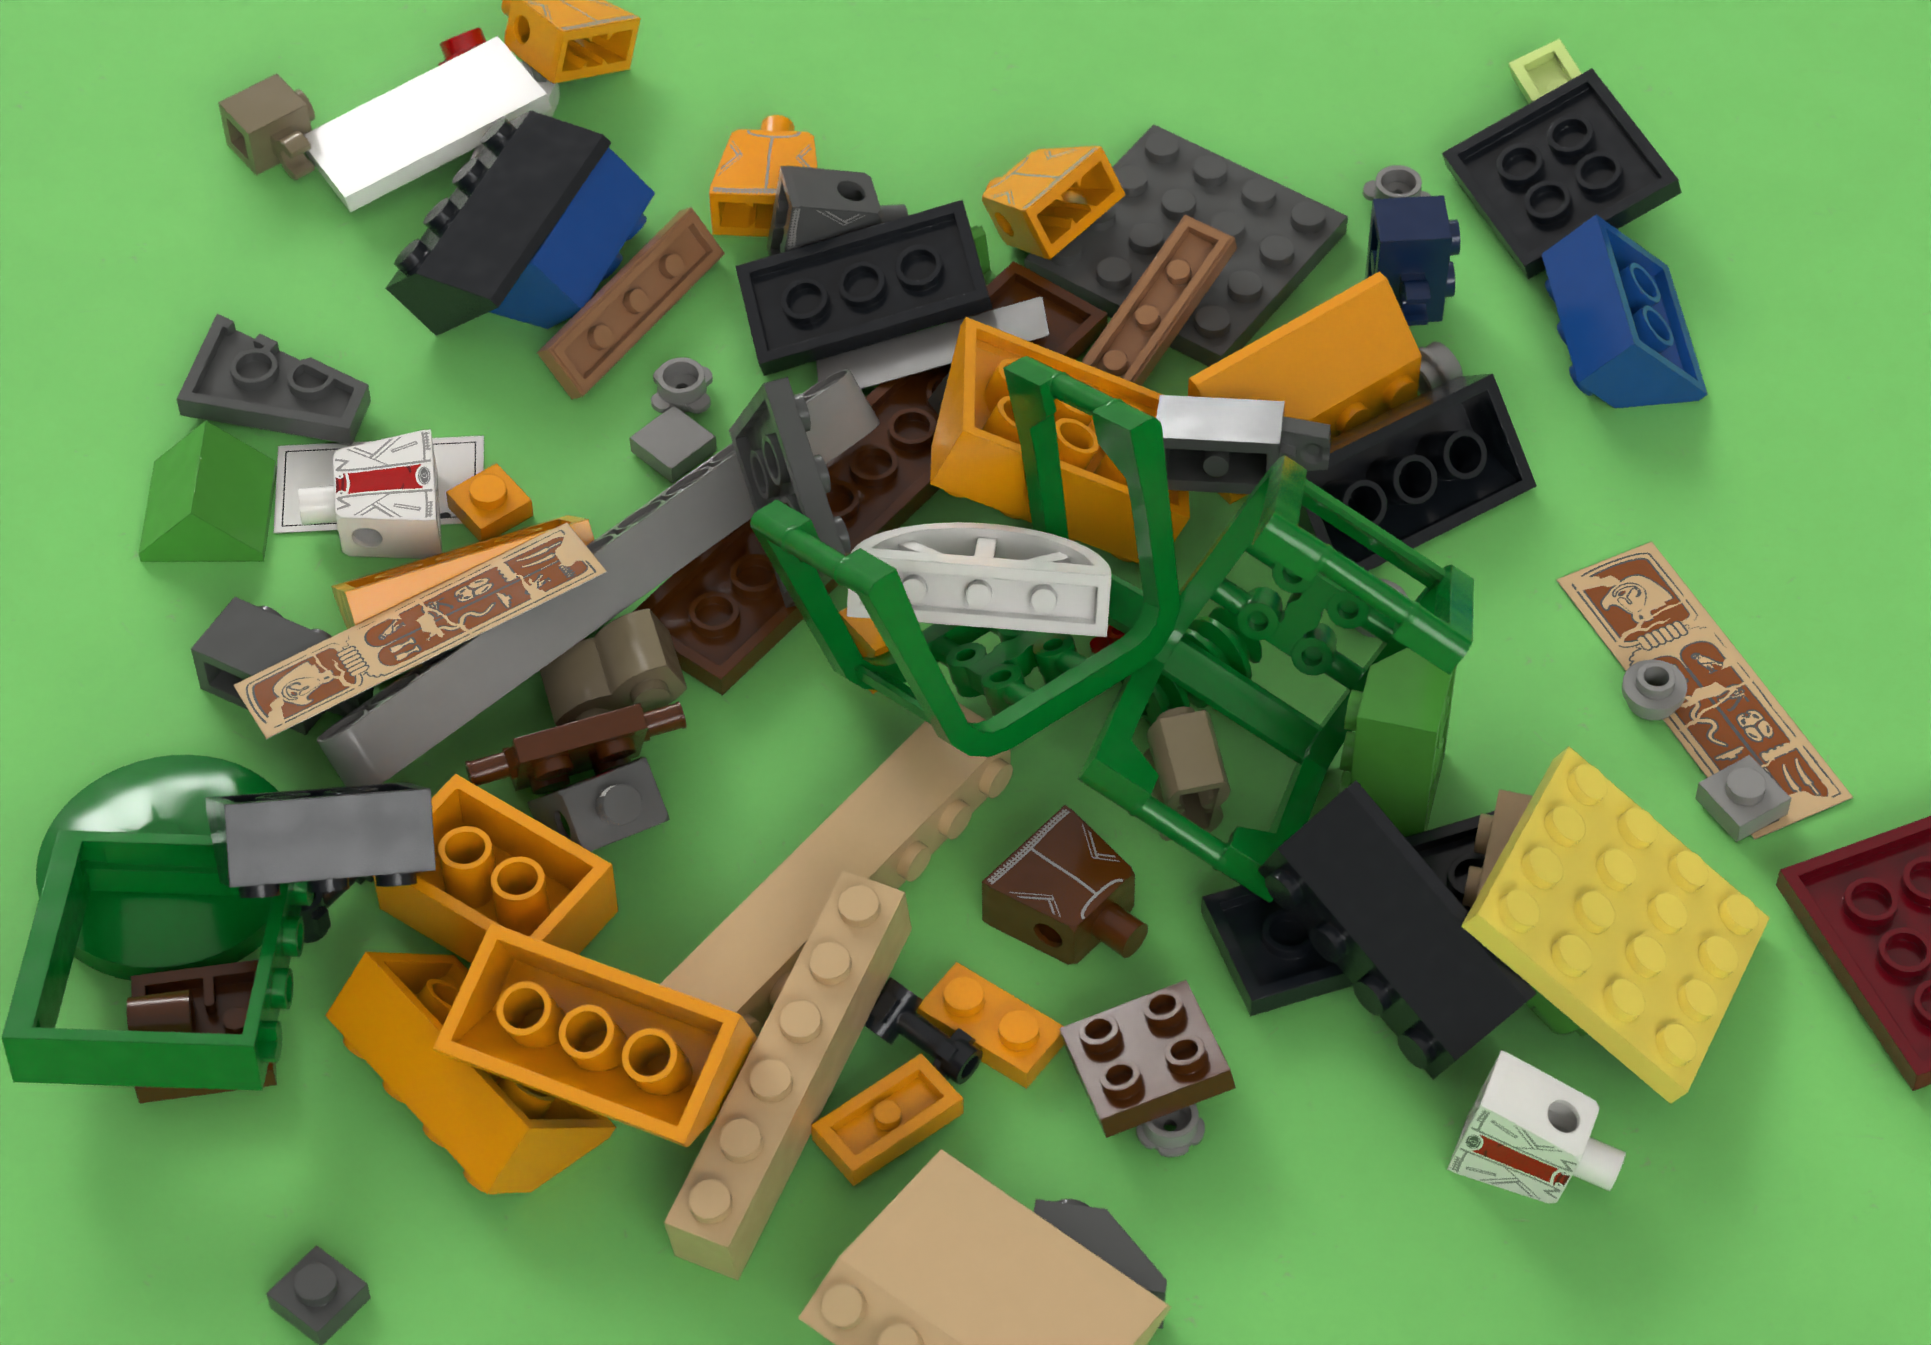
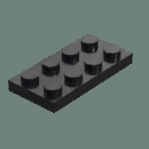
(863, 287)

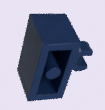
(1413, 250)

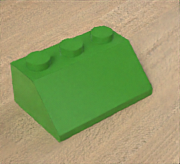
(1399, 737)

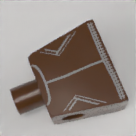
(1065, 893)

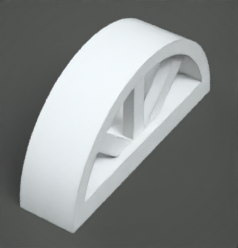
(995, 577)

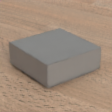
(673, 444)

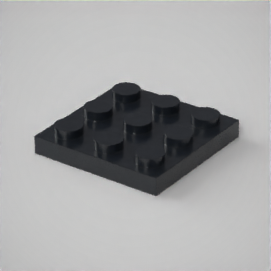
(1558, 167)

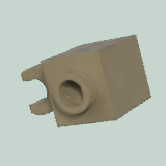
(269, 126)

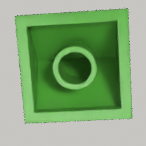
(209, 501)

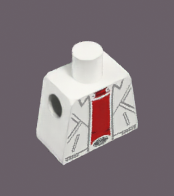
(381, 498)
(1532, 1135)

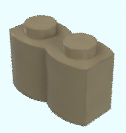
(619, 667)
(1188, 766)

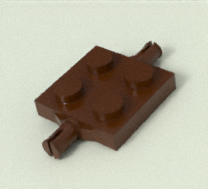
(596, 743)

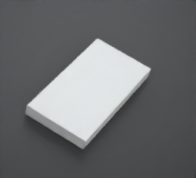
(422, 123)

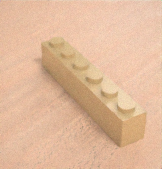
(788, 1075)

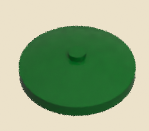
(160, 931)

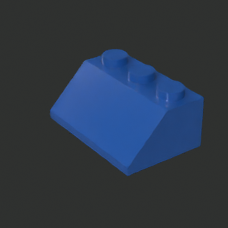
(580, 246)
(1621, 319)

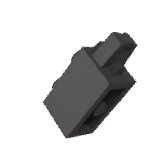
(1234, 442)
(249, 641)

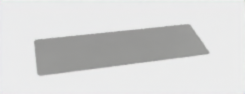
(931, 346)

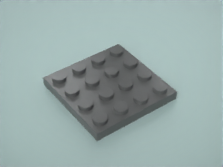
(1167, 177)

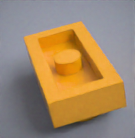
(1007, 1030)
(887, 1119)

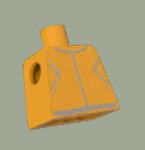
(570, 37)
(749, 173)
(1052, 198)

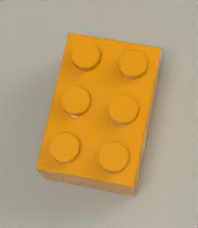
(504, 872)

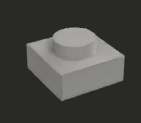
(1743, 798)

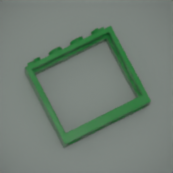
(142, 1058)

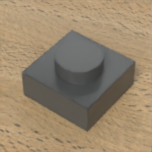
(318, 1295)

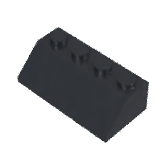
(494, 219)
(1423, 466)
(1393, 931)

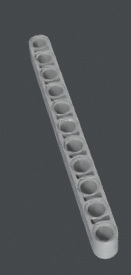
(636, 554)

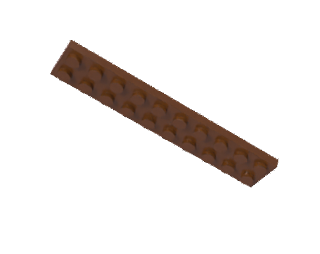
(727, 601)

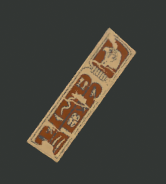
(417, 630)
(1728, 711)

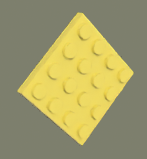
(1617, 924)

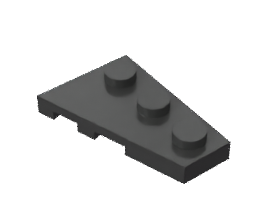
(266, 389)

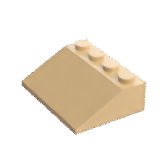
(974, 1268)

